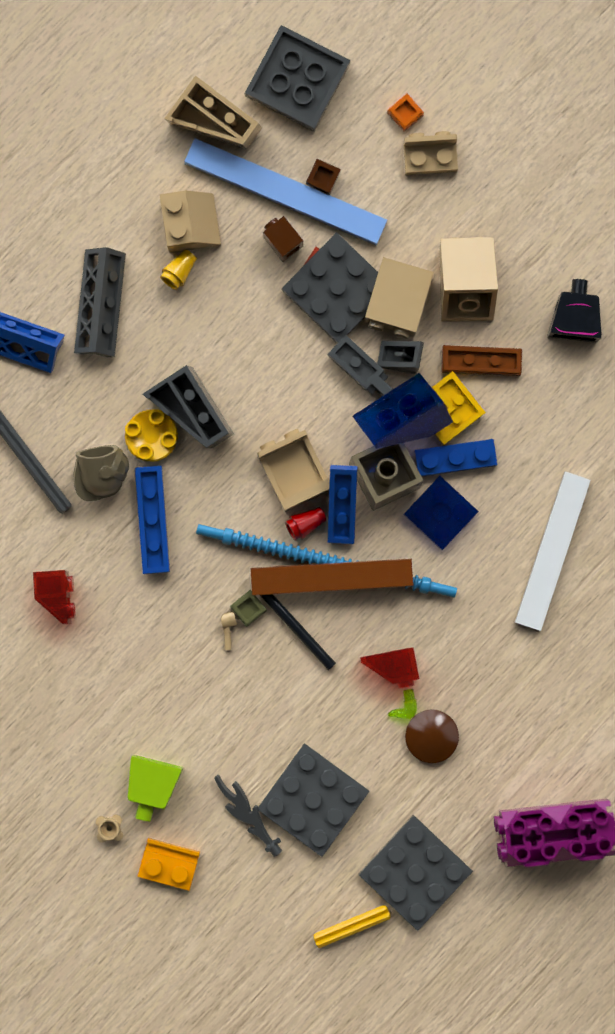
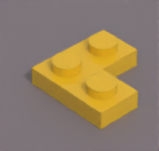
(459, 404)

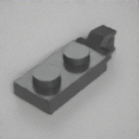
(360, 366)

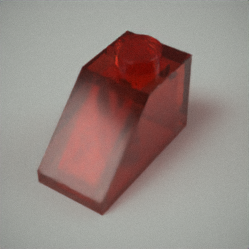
(394, 666)

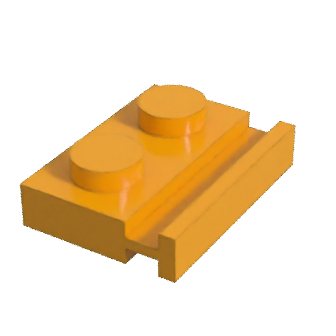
(168, 864)

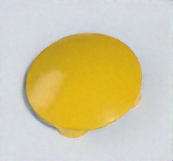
(151, 435)

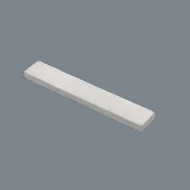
(552, 551)

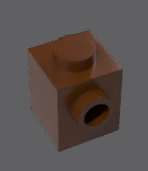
(282, 238)

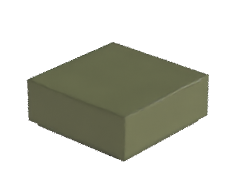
(248, 608)

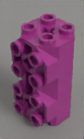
(555, 833)

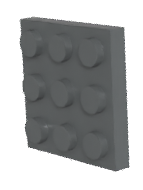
(297, 78)
(334, 287)
(313, 799)
(415, 872)

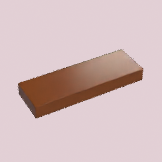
(481, 360)

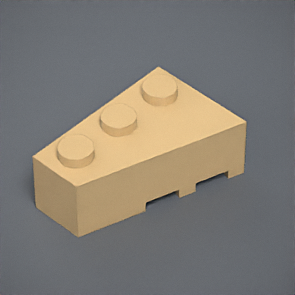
(212, 115)

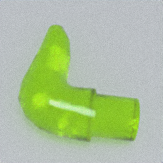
(410, 706)

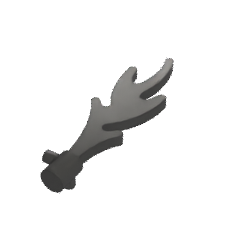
(243, 813)

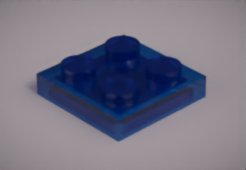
(440, 513)

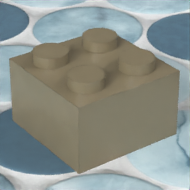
(386, 474)

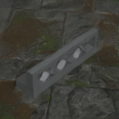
(104, 302)

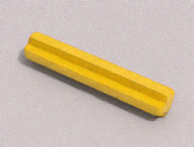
(351, 926)

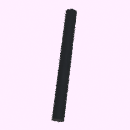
(299, 630)

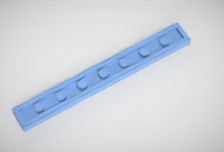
(285, 191)

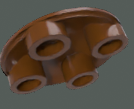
(432, 736)

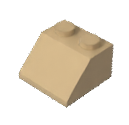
(189, 220)

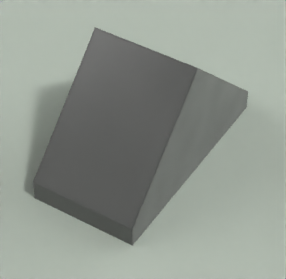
(401, 355)

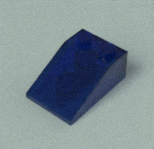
(404, 414)

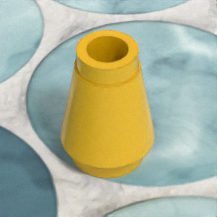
(178, 270)

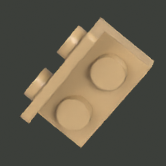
(430, 153)

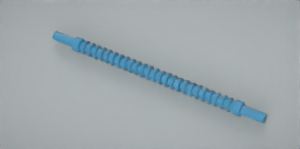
(228, 536)

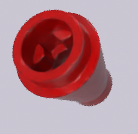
(304, 523)

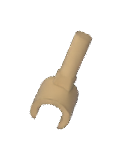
(228, 620)

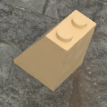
(467, 279)

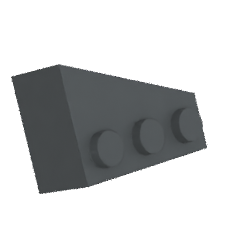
(191, 406)

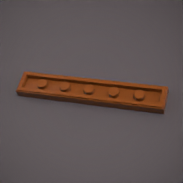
(332, 576)

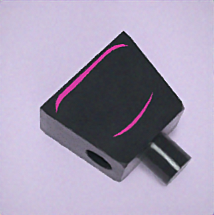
(576, 315)

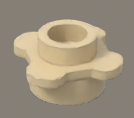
(103, 834)

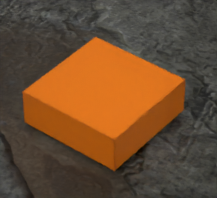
(405, 112)

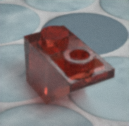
(53, 593)

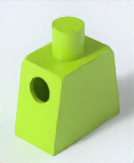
(151, 784)

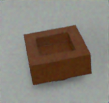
(323, 176)

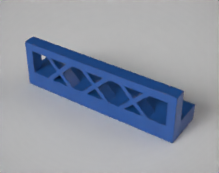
(32, 339)

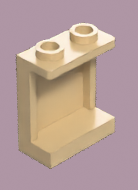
(398, 298)
(293, 469)

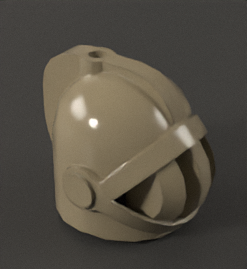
(99, 472)

